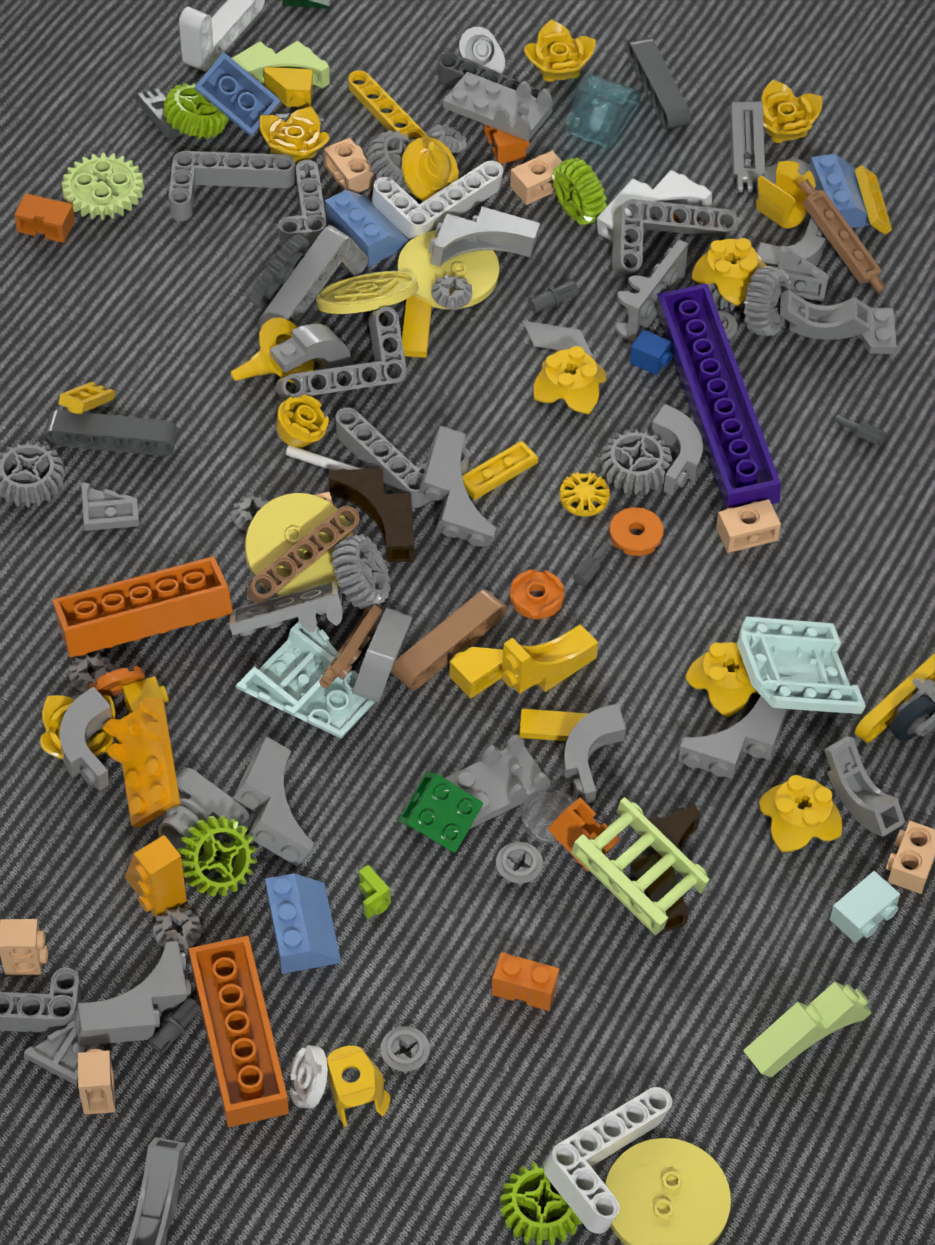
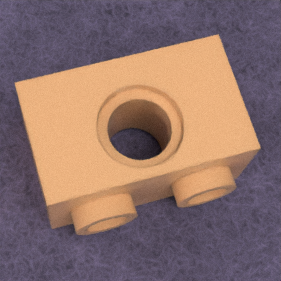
(534, 178)
(748, 526)
(96, 1081)

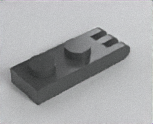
(152, 104)

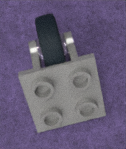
(916, 714)

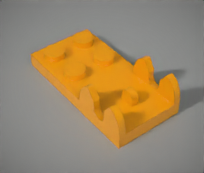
(145, 760)

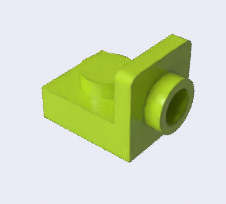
(375, 891)

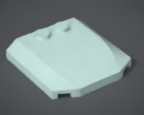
(797, 665)

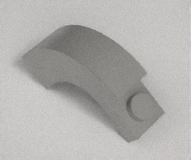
(809, 247)
(825, 322)
(309, 343)
(686, 442)
(77, 726)
(589, 734)
(866, 802)

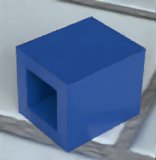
(650, 352)

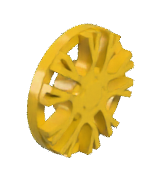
(584, 494)

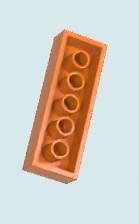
(142, 606)
(238, 1031)

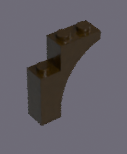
(389, 511)
(676, 828)

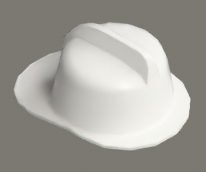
(482, 48)

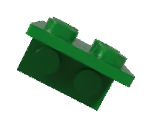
(441, 811)

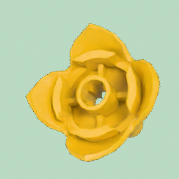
(558, 54)
(786, 115)
(295, 137)
(730, 267)
(570, 376)
(726, 689)
(52, 716)
(796, 827)

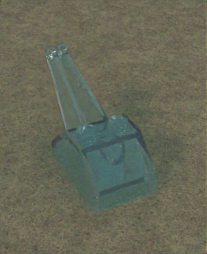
(601, 110)

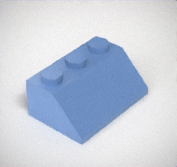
(236, 93)
(842, 187)
(365, 225)
(301, 923)

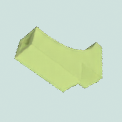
(293, 56)
(805, 1026)

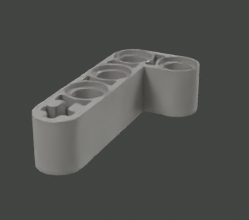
(311, 206)
(382, 655)
(47, 1005)

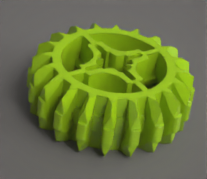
(193, 113)
(579, 191)
(205, 836)
(514, 1201)

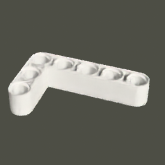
(207, 38)
(455, 199)
(578, 1161)

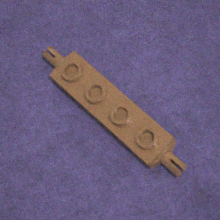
(841, 236)
(351, 648)

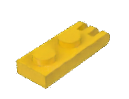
(86, 397)

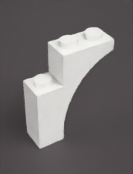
(671, 189)

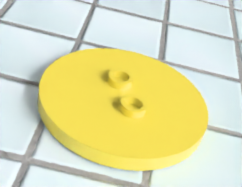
(478, 267)
(367, 292)
(280, 527)
(668, 1194)

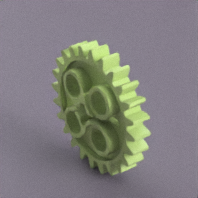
(103, 186)

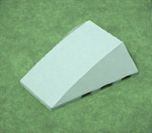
(293, 685)

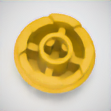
(301, 421)

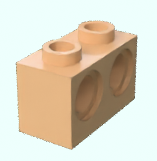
(349, 166)
(917, 857)
(22, 947)

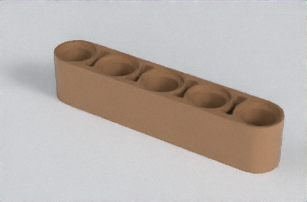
(312, 545)
(448, 639)

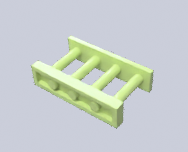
(632, 892)

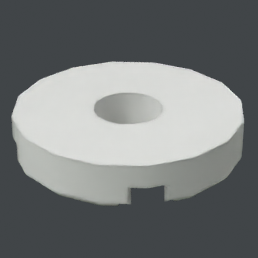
(309, 1076)

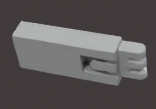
(747, 138)

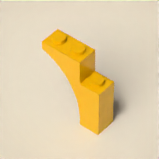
(548, 662)

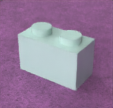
(865, 907)

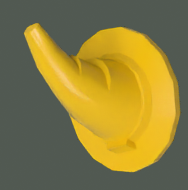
(428, 167)
(271, 334)

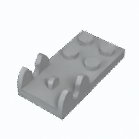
(500, 106)
(643, 305)
(301, 604)
(501, 779)

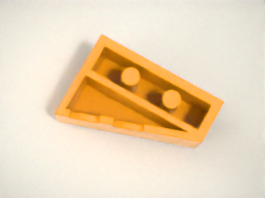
(157, 877)

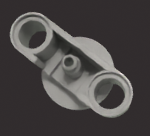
(197, 802)

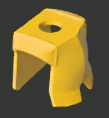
(784, 200)
(366, 1089)

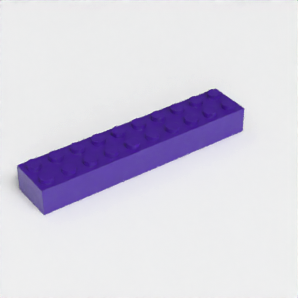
(718, 397)

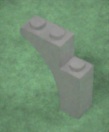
(485, 232)
(444, 482)
(722, 751)
(264, 793)
(136, 1011)
(158, 1192)

